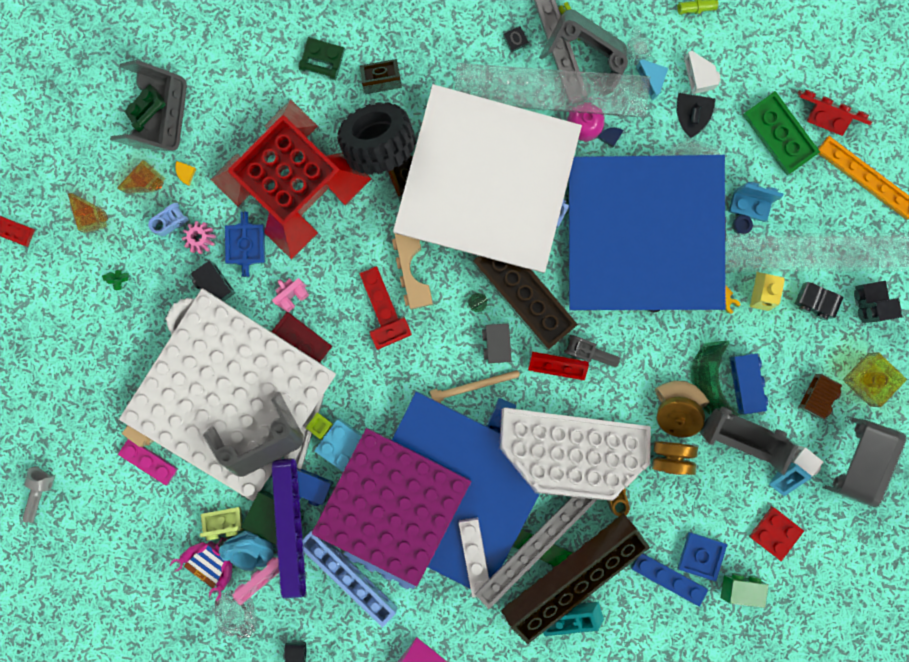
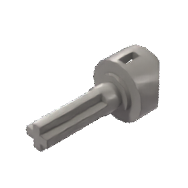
(37, 481)

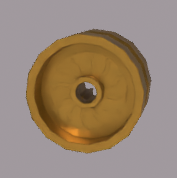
(675, 458)

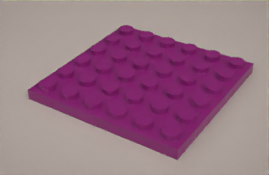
(391, 507)

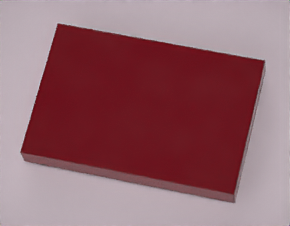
(302, 337)

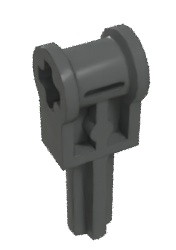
(587, 350)

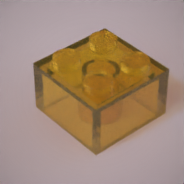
(874, 379)

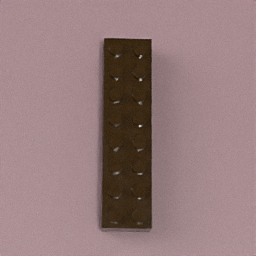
(575, 579)

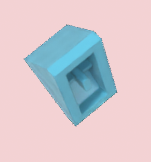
(657, 75)
(791, 480)

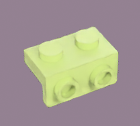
(221, 522)

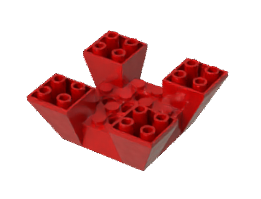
(253, 173)

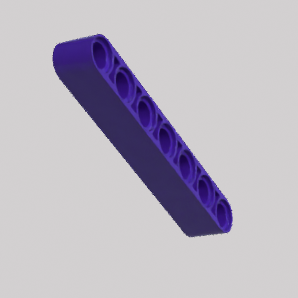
(288, 528)

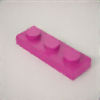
(148, 462)

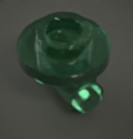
(477, 302)

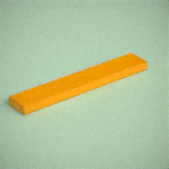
(865, 176)

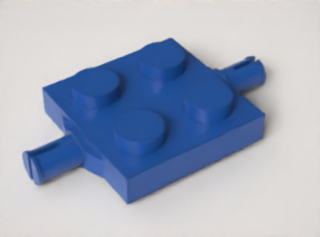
(244, 244)

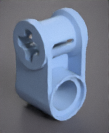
(169, 220)

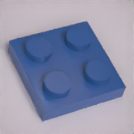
(702, 556)

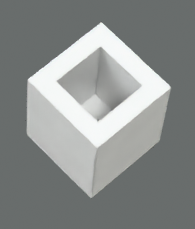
(807, 460)

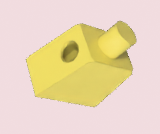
(767, 290)

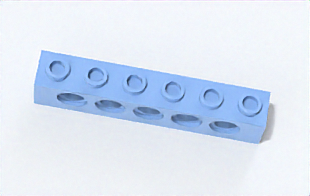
(349, 579)

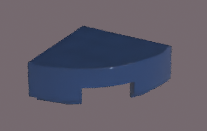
(610, 135)

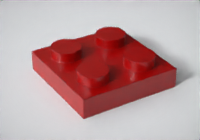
(776, 533)

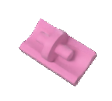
(288, 291)

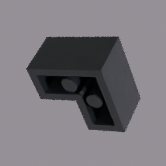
(875, 303)

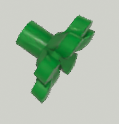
(116, 279)

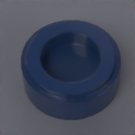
(742, 224)

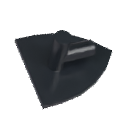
(694, 112)

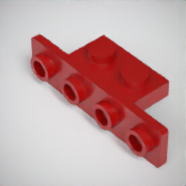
(832, 116)

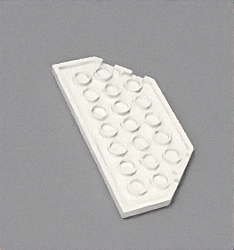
(574, 453)

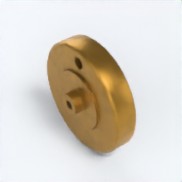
(680, 417)

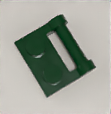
(324, 53)
(144, 107)

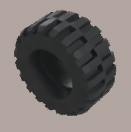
(376, 138)

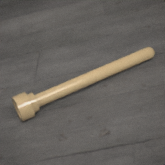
(439, 395)

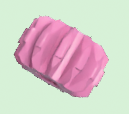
(191, 241)

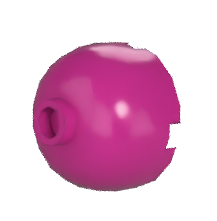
(591, 124)

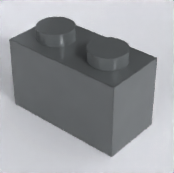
(498, 343)

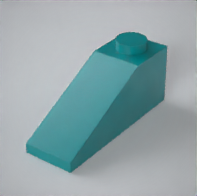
(582, 618)

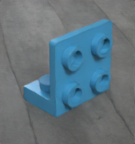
(754, 201)

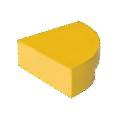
(185, 172)

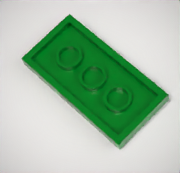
(781, 133)

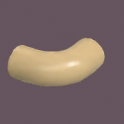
(681, 389)

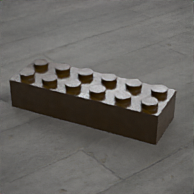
(528, 300)

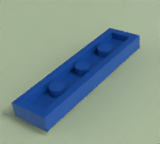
(670, 579)

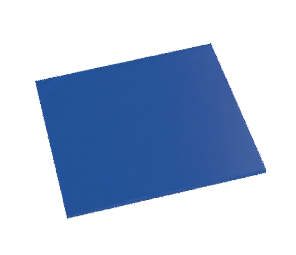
(647, 233)
(496, 489)

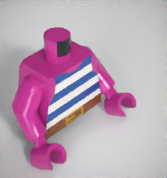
(207, 565)

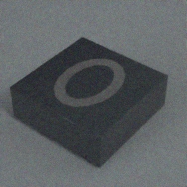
(515, 39)

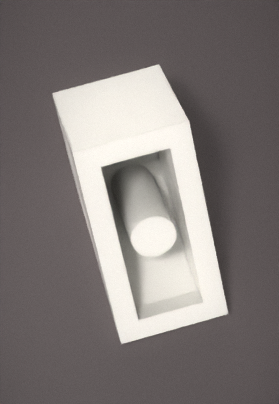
(701, 73)

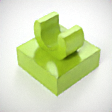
(319, 426)

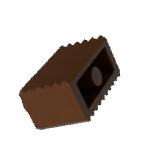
(820, 396)

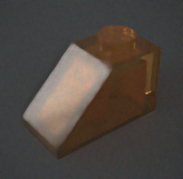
(142, 180)
(87, 215)

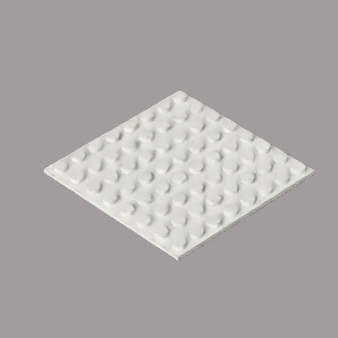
(487, 178)
(223, 375)

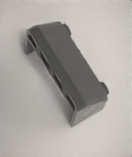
(575, 25)
(165, 126)
(749, 438)
(286, 439)
(871, 464)

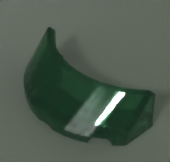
(706, 375)

